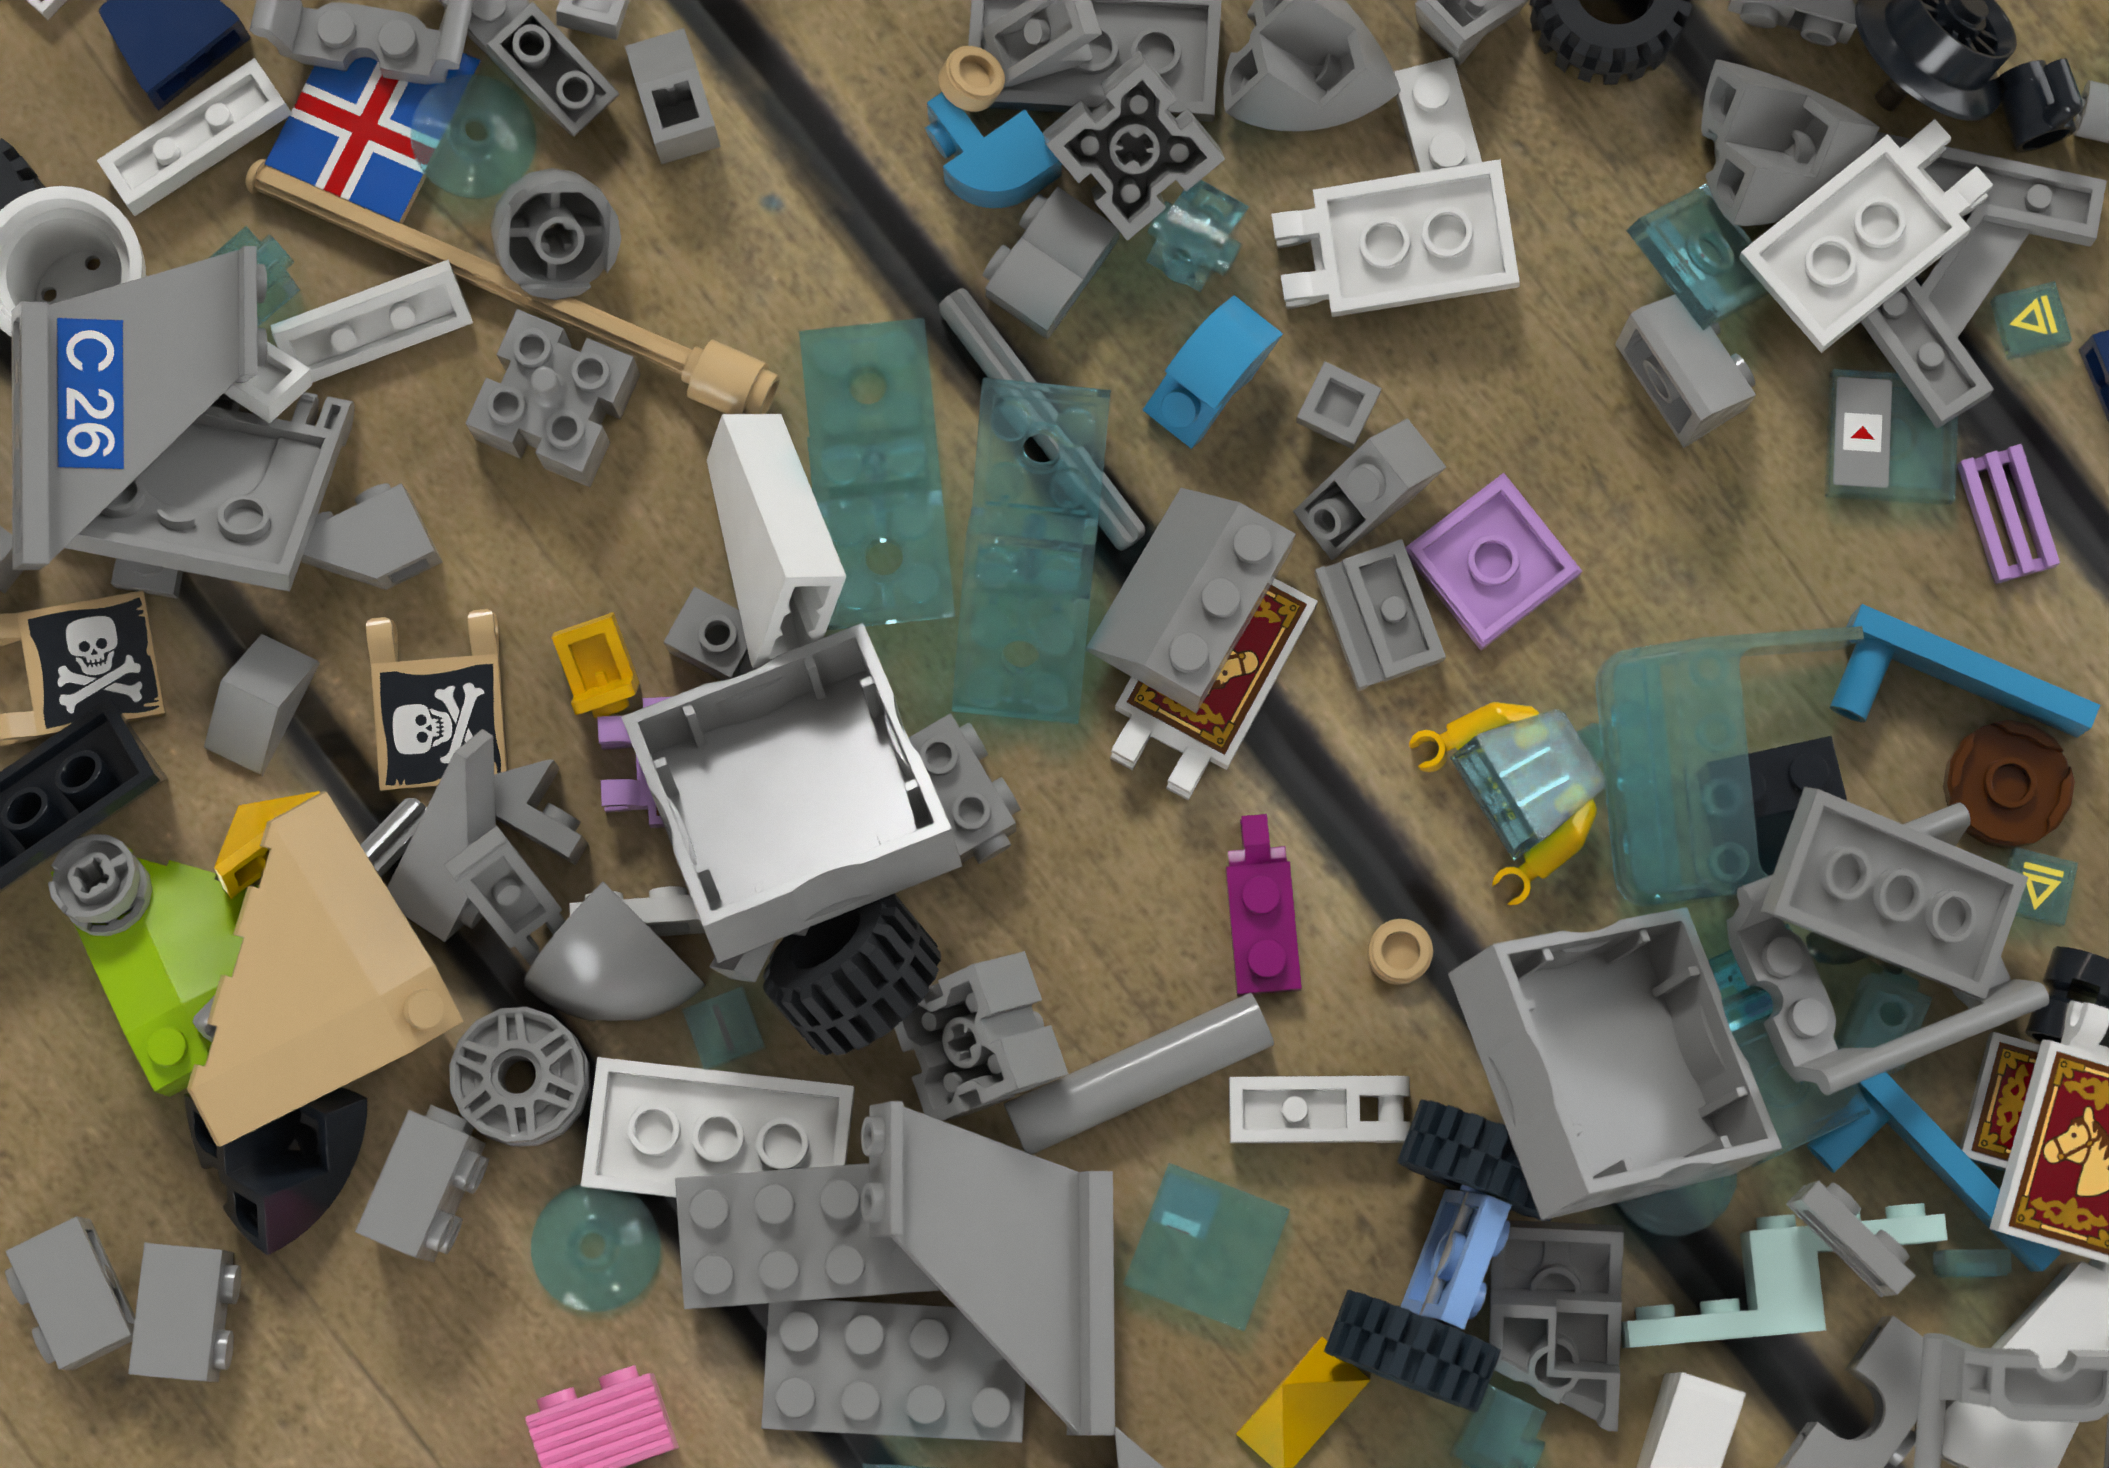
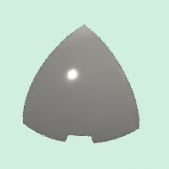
(1307, 67)
(1774, 142)
(610, 965)

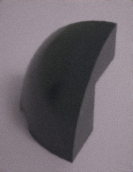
(287, 1169)

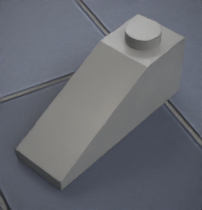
(454, 818)

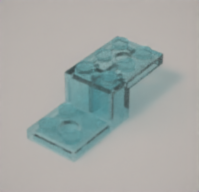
(878, 470)
(1030, 550)

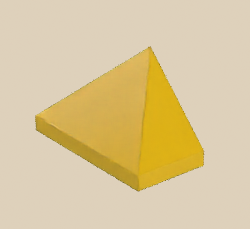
(241, 855)
(1302, 1407)

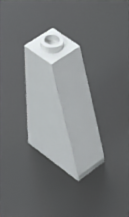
(773, 536)
(2064, 1317)
(1690, 1423)

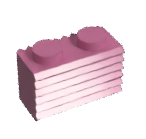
(605, 1428)

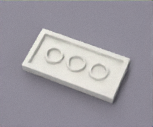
(697, 1122)

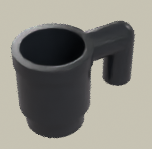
(2040, 103)

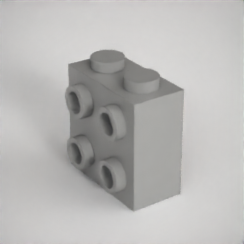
(424, 1185)

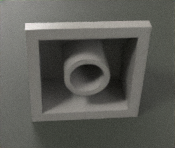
(1685, 369)

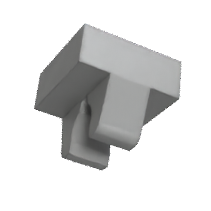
(1338, 405)

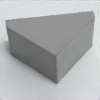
(258, 703)

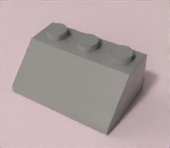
(1192, 595)

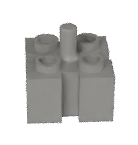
(1133, 145)
(553, 398)
(980, 1039)

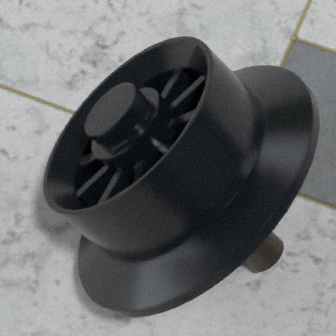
(1938, 52)

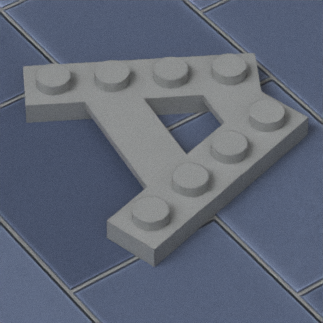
(1923, 323)

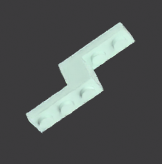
(1779, 1283)

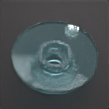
(466, 165)
(628, 1255)

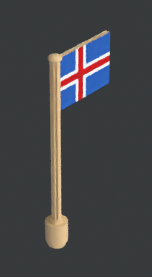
(354, 165)

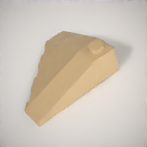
(320, 982)

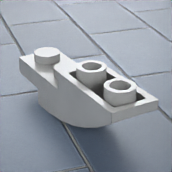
(540, 61)

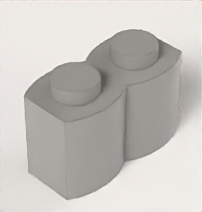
(1050, 261)

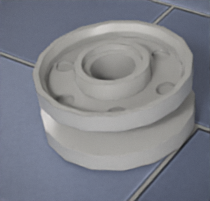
(481, 1067)

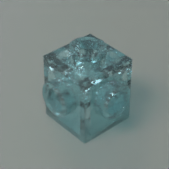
(1197, 235)

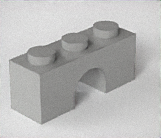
(1892, 1372)

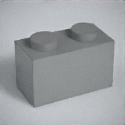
(71, 1294)
(184, 1313)

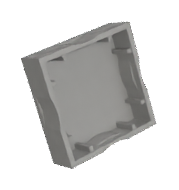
(792, 792)
(1613, 1062)

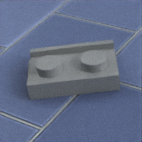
(1380, 615)
(1832, 1216)

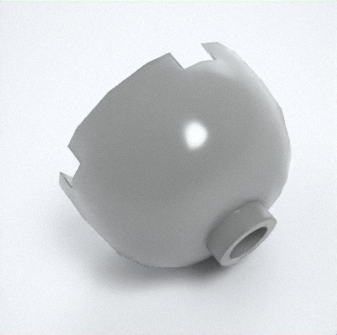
(555, 233)

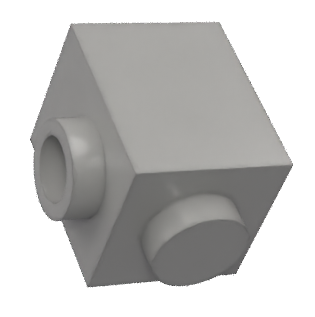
(710, 637)

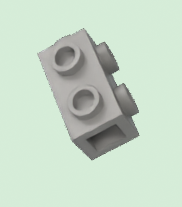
(972, 803)

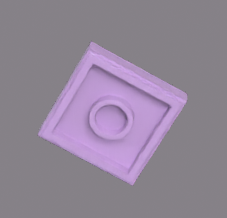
(1492, 561)

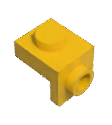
(597, 666)

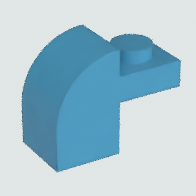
(995, 168)
(1211, 370)

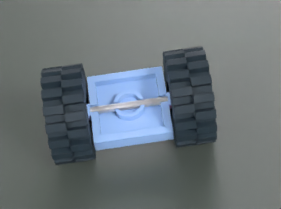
(1447, 1286)

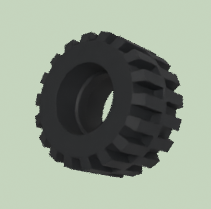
(1605, 46)
(853, 975)

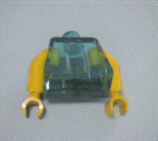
(1529, 779)

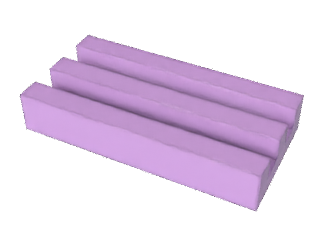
(2031, 506)

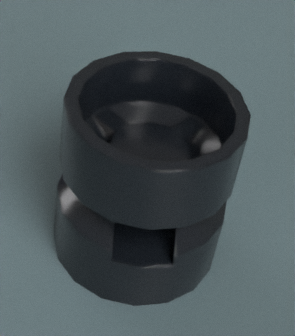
(2068, 971)

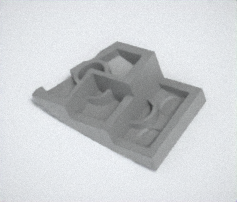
(1561, 1313)

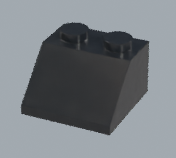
(1777, 786)

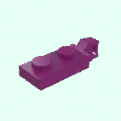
(1262, 913)

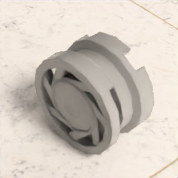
(98, 882)

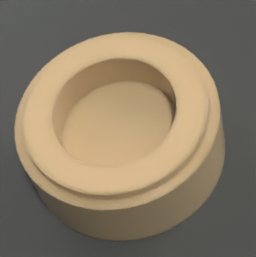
(971, 78)
(1400, 951)

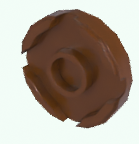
(2010, 783)

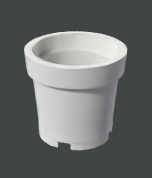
(52, 238)

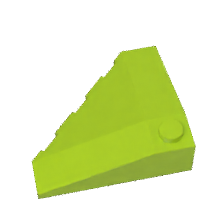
(169, 969)

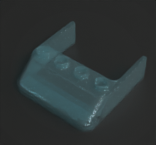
(1682, 763)

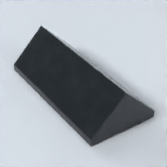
(70, 788)

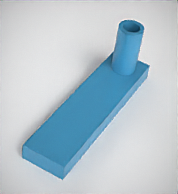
(1894, 639)
(1896, 1108)

